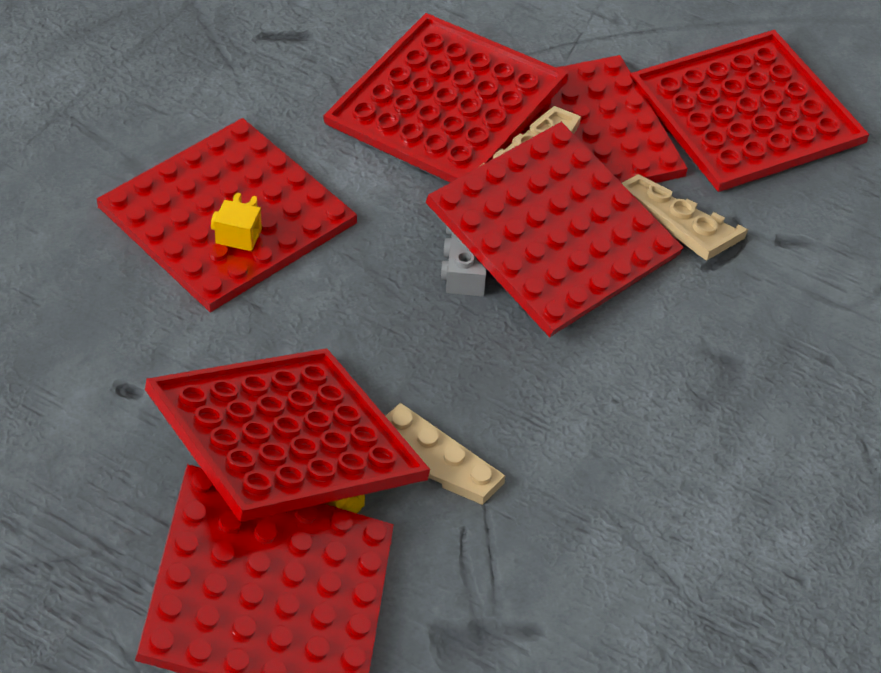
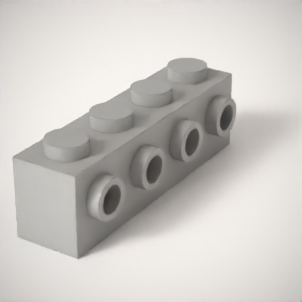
(463, 270)

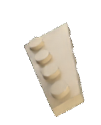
(692, 227)

